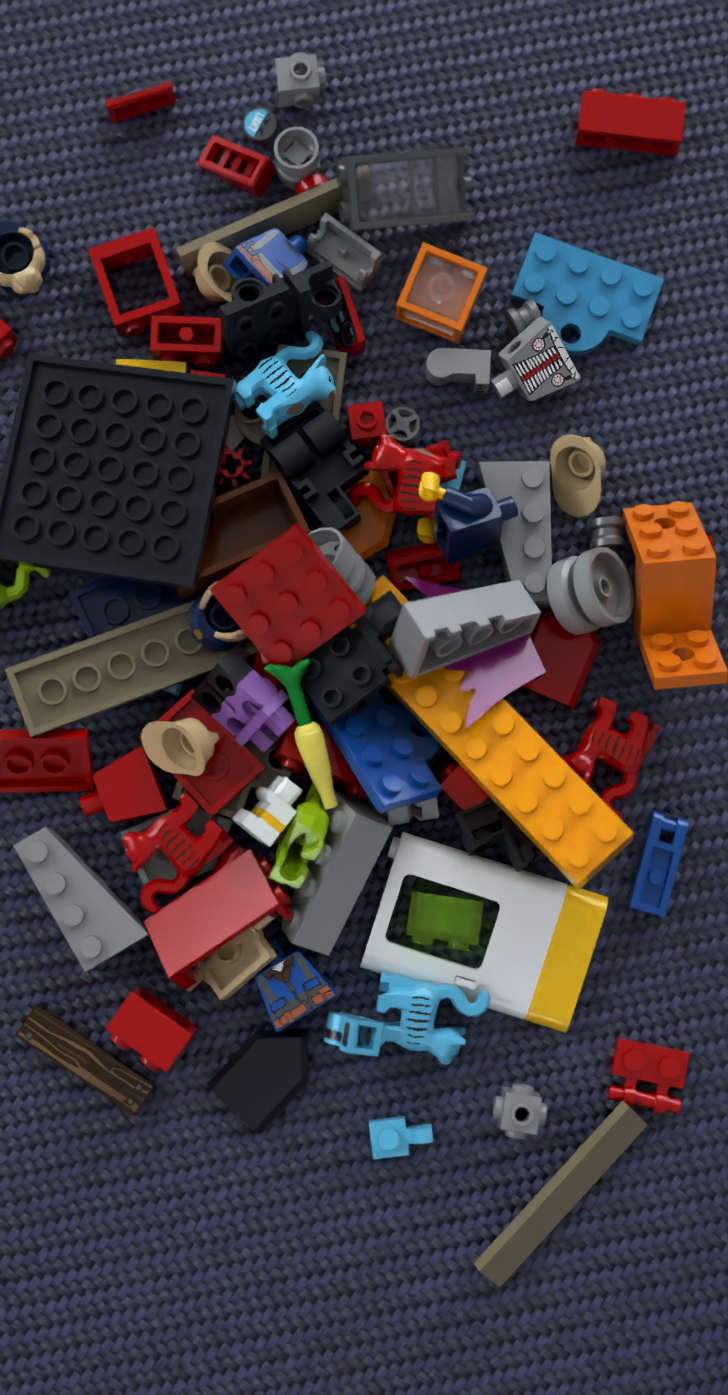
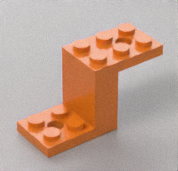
(674, 595)

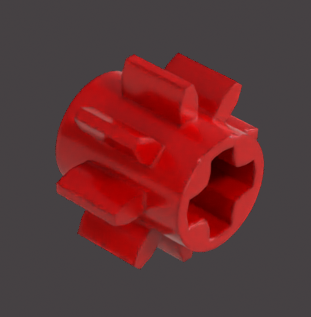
(237, 460)

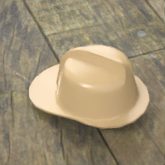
(210, 274)
(577, 474)
(179, 745)

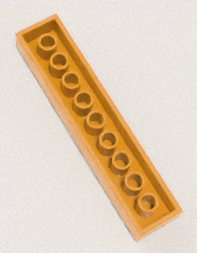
(514, 769)

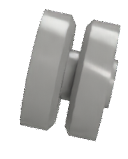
(590, 591)

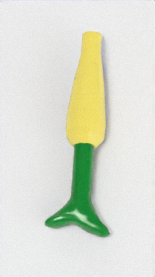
(308, 734)

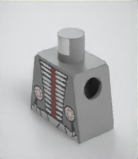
(535, 363)

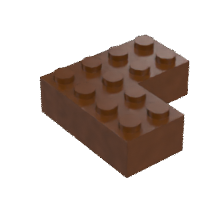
(243, 525)

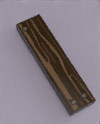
(85, 1059)

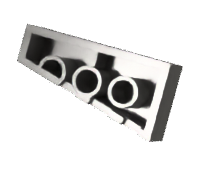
(526, 538)
(460, 625)
(336, 875)
(82, 904)

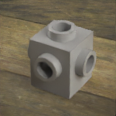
(299, 80)
(513, 1098)

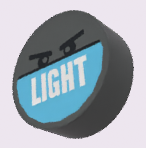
(259, 126)

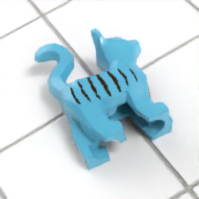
(283, 390)
(418, 1010)

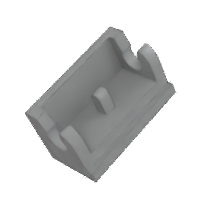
(345, 251)

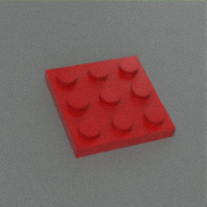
(288, 598)

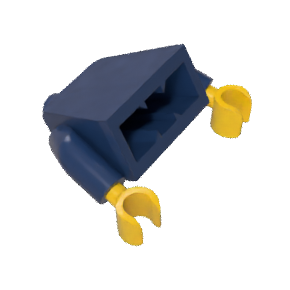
(462, 520)

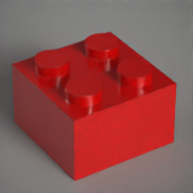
(151, 1029)

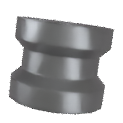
(521, 318)
(406, 421)
(606, 532)

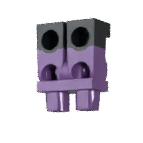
(244, 701)

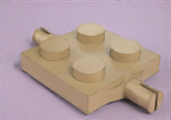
(236, 961)

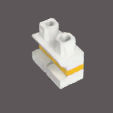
(271, 812)

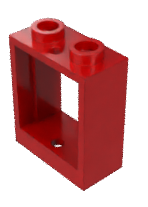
(126, 251)

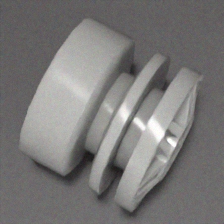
(345, 561)

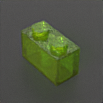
(444, 919)

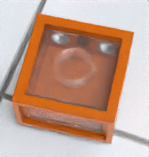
(440, 293)

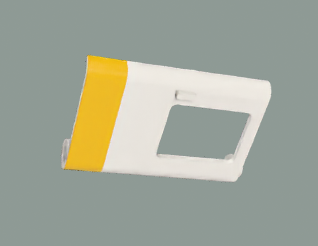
(536, 945)

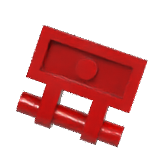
(652, 1064)

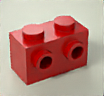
(187, 340)

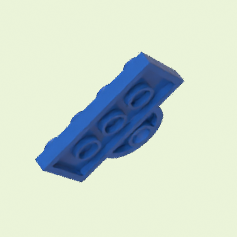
(387, 754)

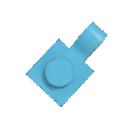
(392, 1137)

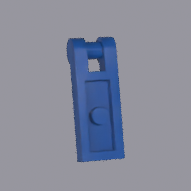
(658, 865)

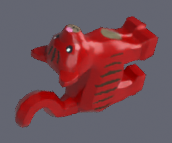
(410, 465)
(615, 749)
(179, 844)

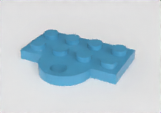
(586, 293)

